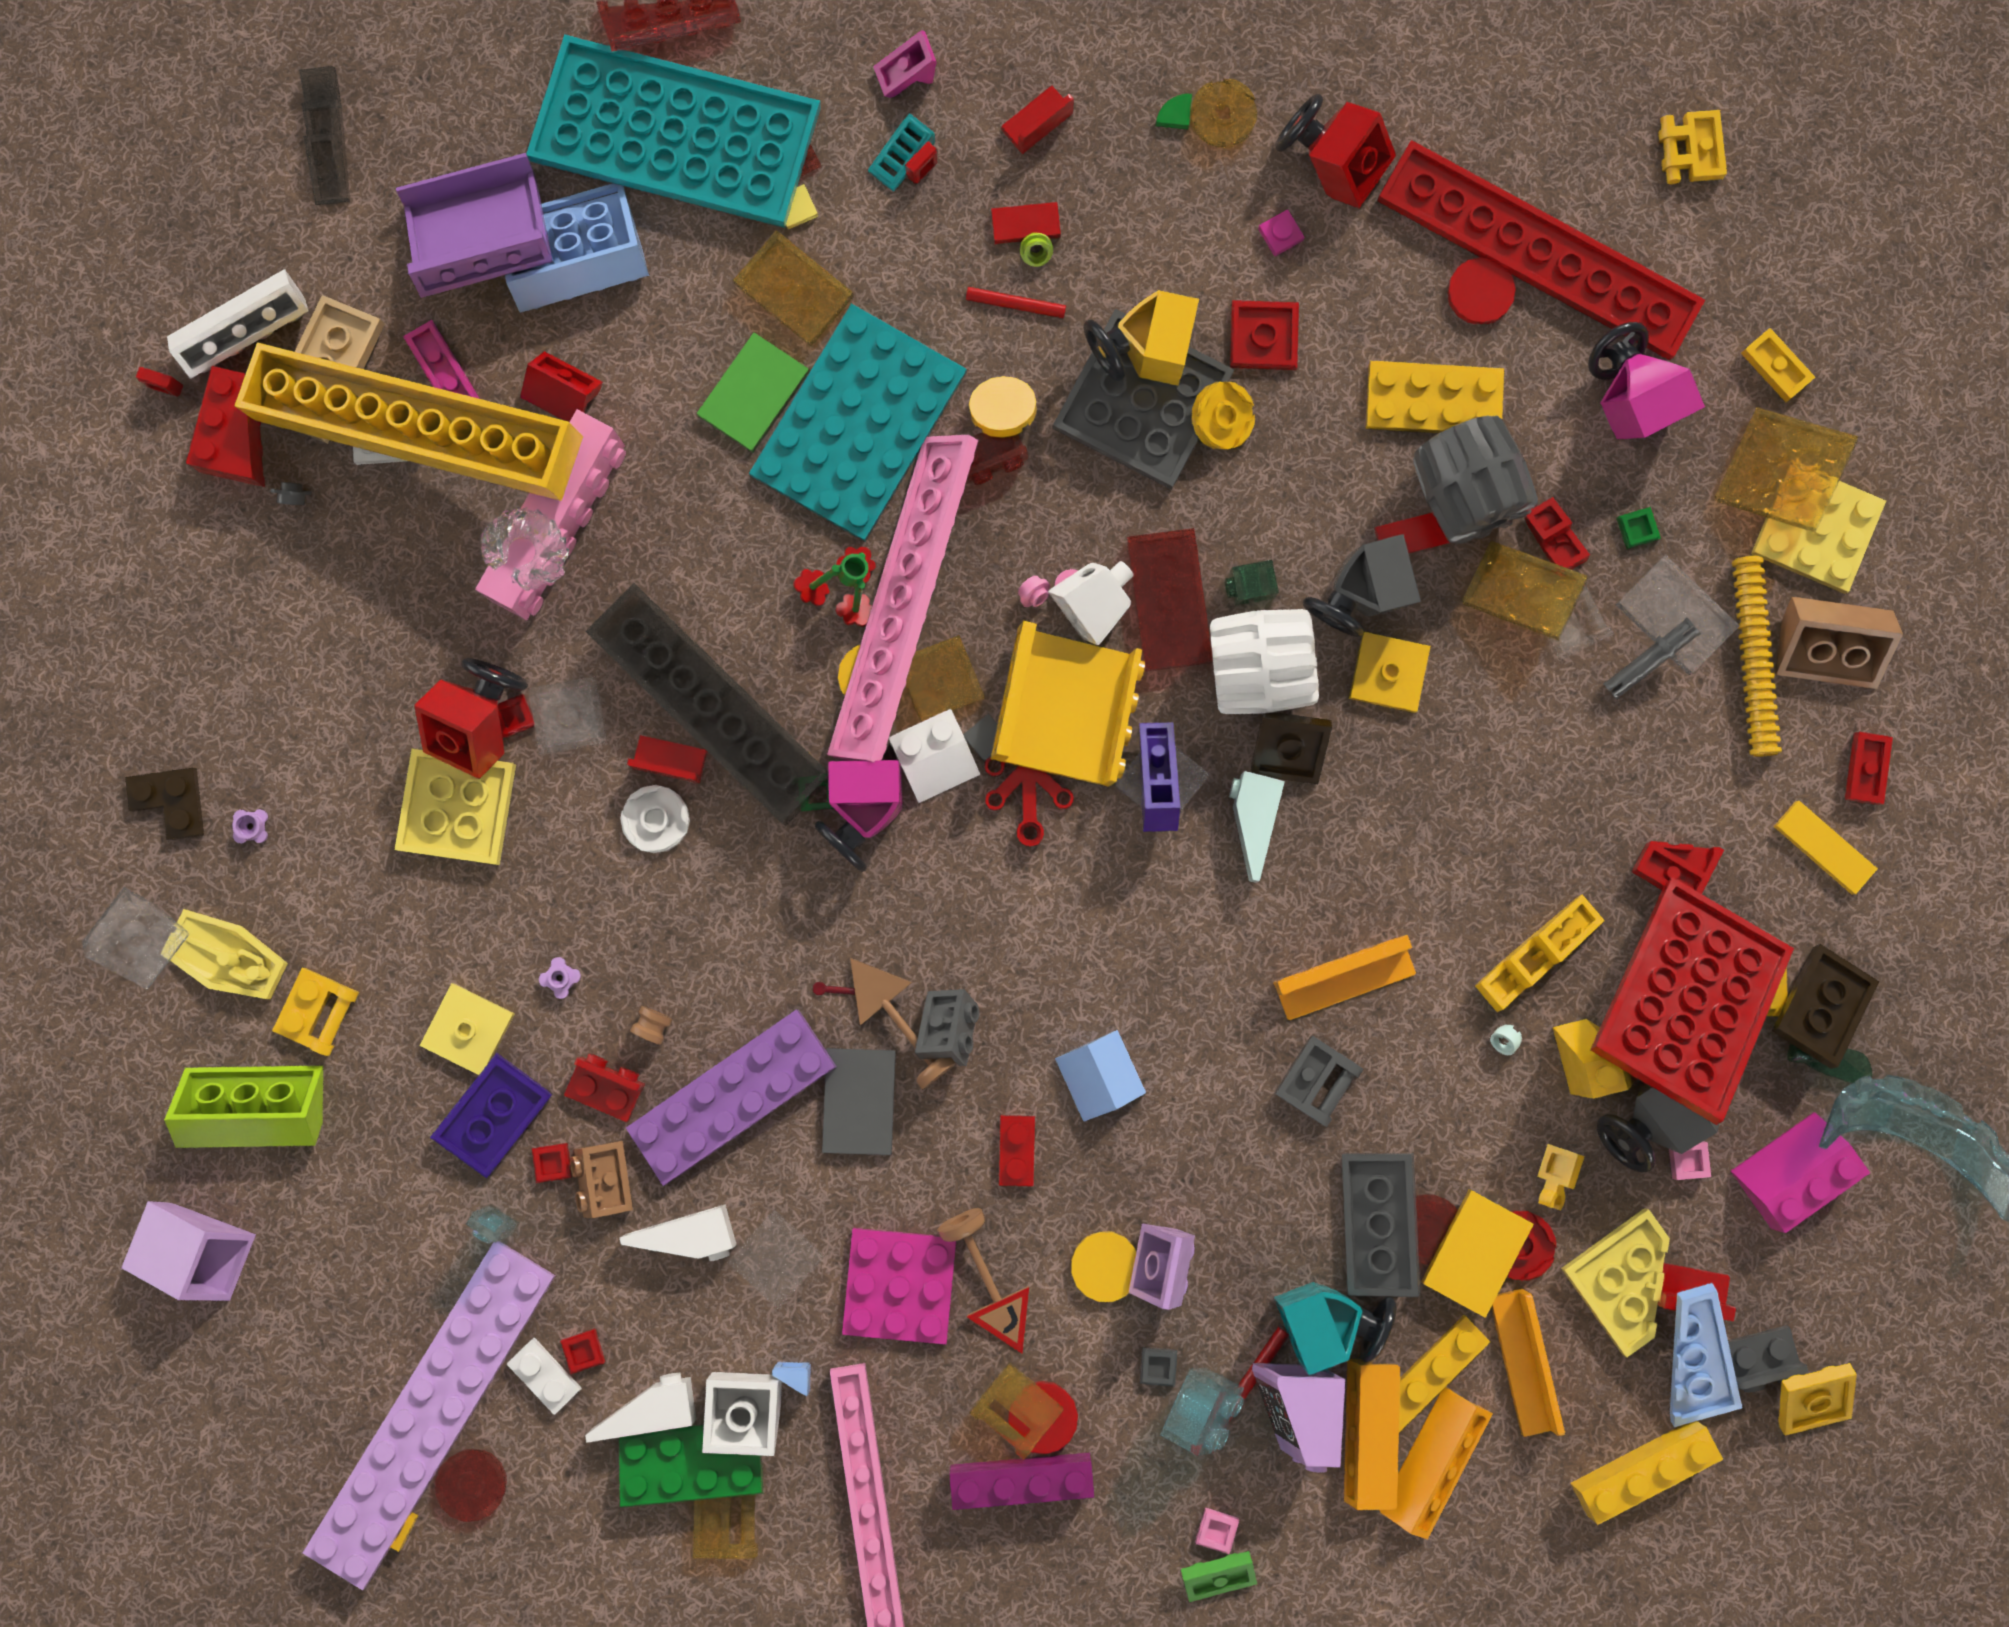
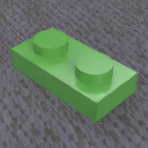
(1219, 1576)

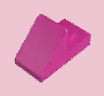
(906, 64)

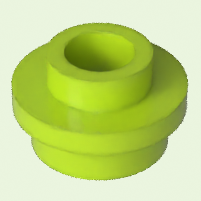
(1040, 258)

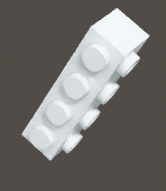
(237, 324)

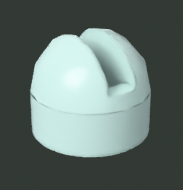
(1511, 1035)

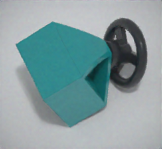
(1326, 1323)

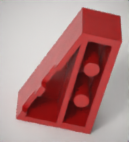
(225, 438)

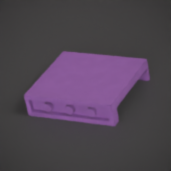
(474, 225)

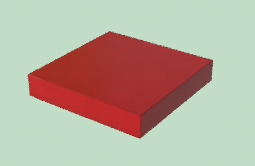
(1264, 335)

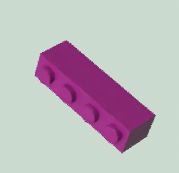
(1021, 1481)

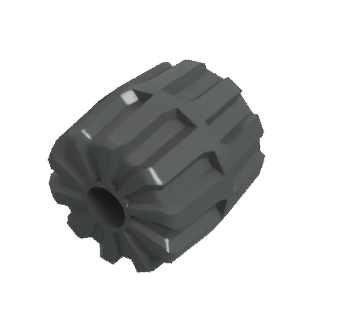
(1474, 479)

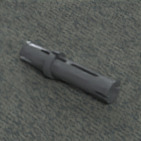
(1652, 658)

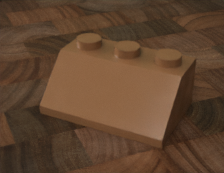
(1837, 642)

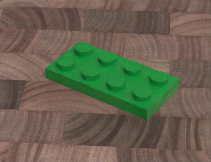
(673, 1469)

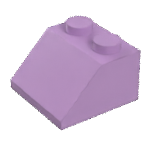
(1162, 1266)

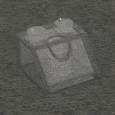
(134, 938)

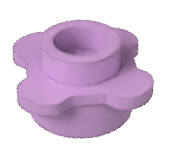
(240, 826)
(550, 980)

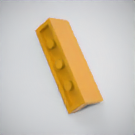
(1345, 977)
(1526, 1363)
(1372, 1435)
(1437, 1462)

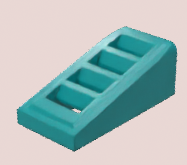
(908, 125)

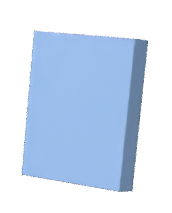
(1100, 1076)

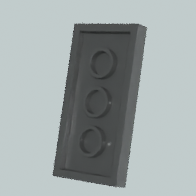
(1381, 1224)

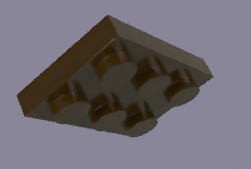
(1825, 1006)

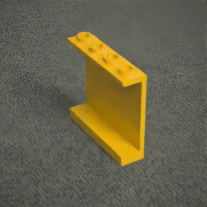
(1067, 707)

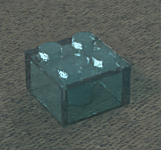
(1203, 1412)

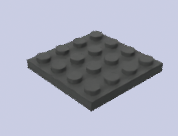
(1138, 418)

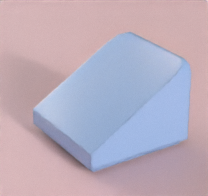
(794, 1375)

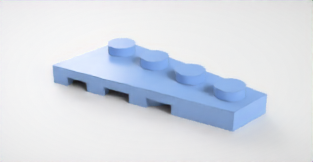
(1702, 1360)

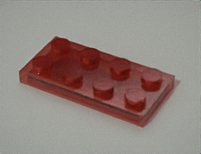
(1169, 600)

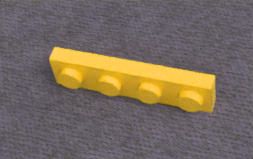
(1438, 1368)

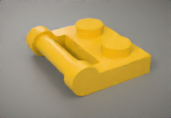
(305, 1007)

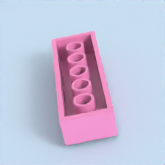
(597, 455)

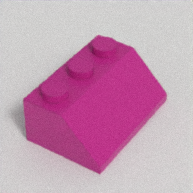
(1797, 1177)

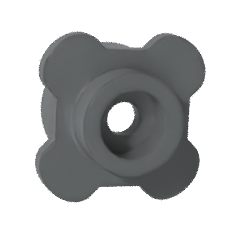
(290, 493)

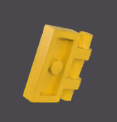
(1703, 147)

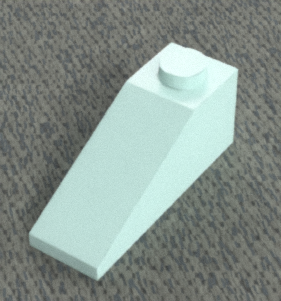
(1255, 814)

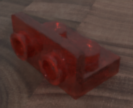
(994, 455)

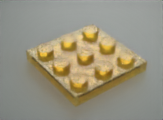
(1786, 469)

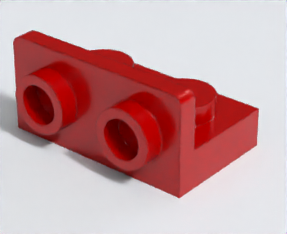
(604, 1088)

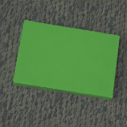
(753, 392)

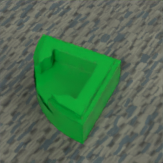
(1175, 112)

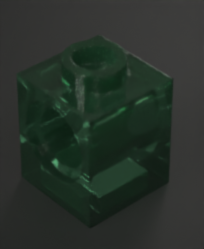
(1252, 582)

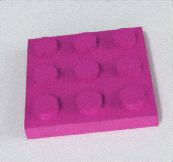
(899, 1286)

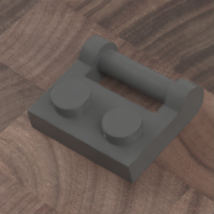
(1308, 1076)

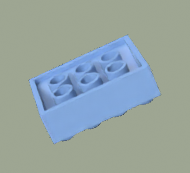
(590, 249)

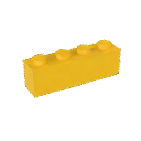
(1646, 1471)

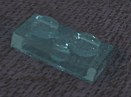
(491, 1224)

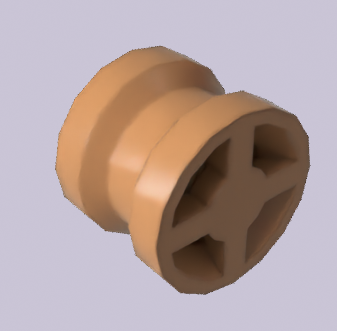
(651, 1025)

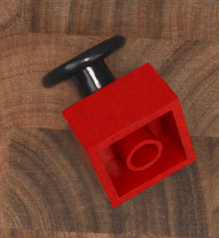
(1346, 151)
(465, 723)

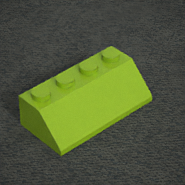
(247, 1107)

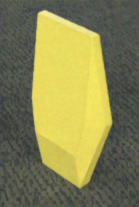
(227, 957)

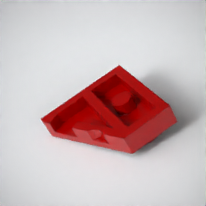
(1683, 862)

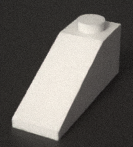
(692, 1236)
(658, 1408)

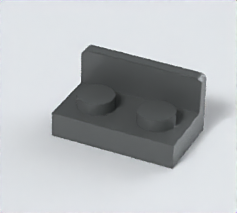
(947, 1026)
(1765, 1358)

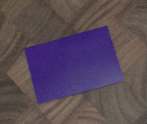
(491, 1115)

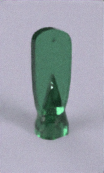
(1851, 1068)

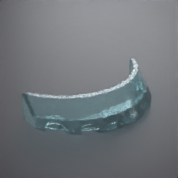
(1929, 1120)

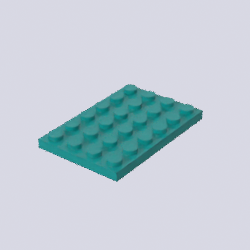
(858, 422)

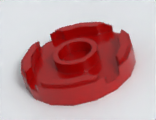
(1481, 291)
(1542, 1246)
(1061, 1430)

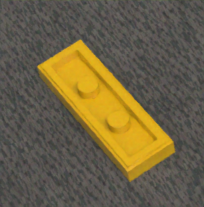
(1825, 847)

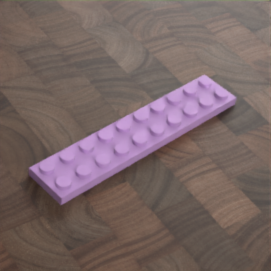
(429, 1415)

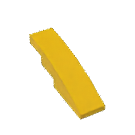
(1539, 953)

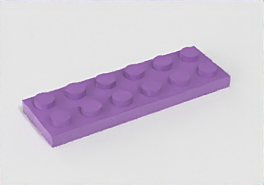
(731, 1097)

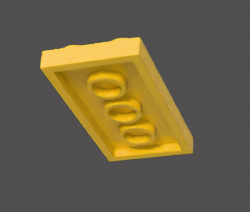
(1430, 395)

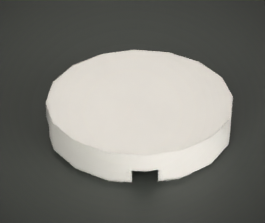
(666, 820)

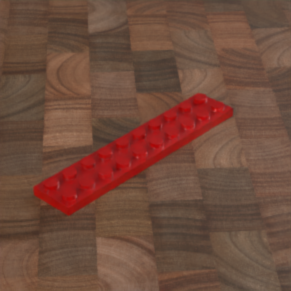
(1539, 248)

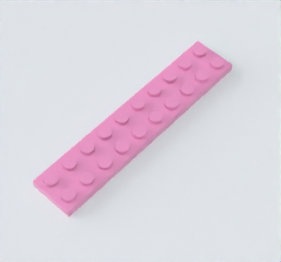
(902, 598)

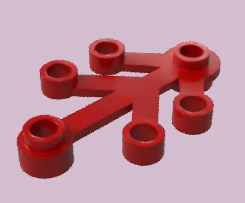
(1028, 778)

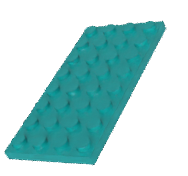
(674, 131)

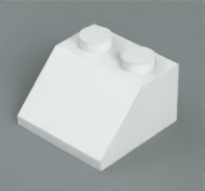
(934, 755)
(741, 1413)

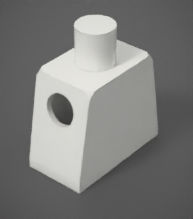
(1094, 599)

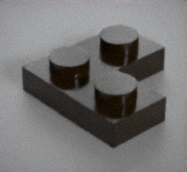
(175, 792)

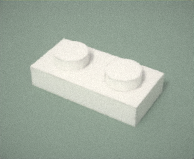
(544, 1376)

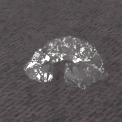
(541, 531)

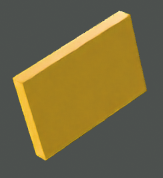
(1477, 1253)

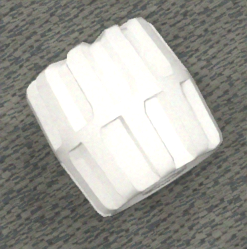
(1264, 661)

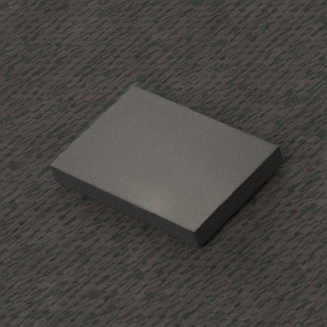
(859, 1102)

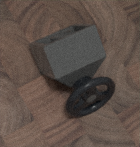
(1373, 581)
(1655, 1120)

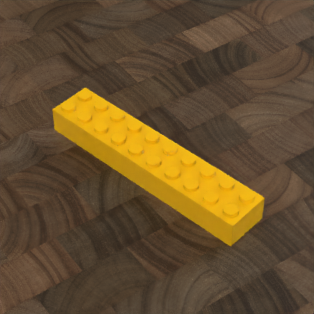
(410, 421)

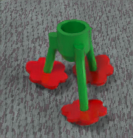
(852, 571)

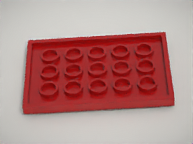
(1693, 1001)

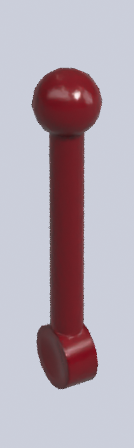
(820, 988)

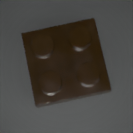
(1291, 747)

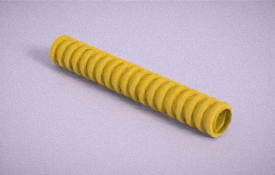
(1756, 656)

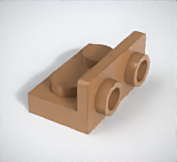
(601, 1180)

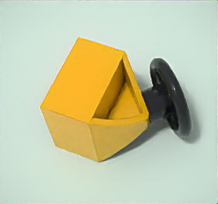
(1152, 335)

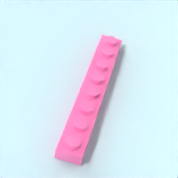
(866, 1496)

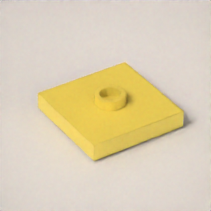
(467, 1029)

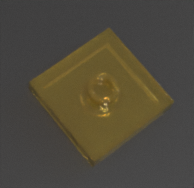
(942, 679)

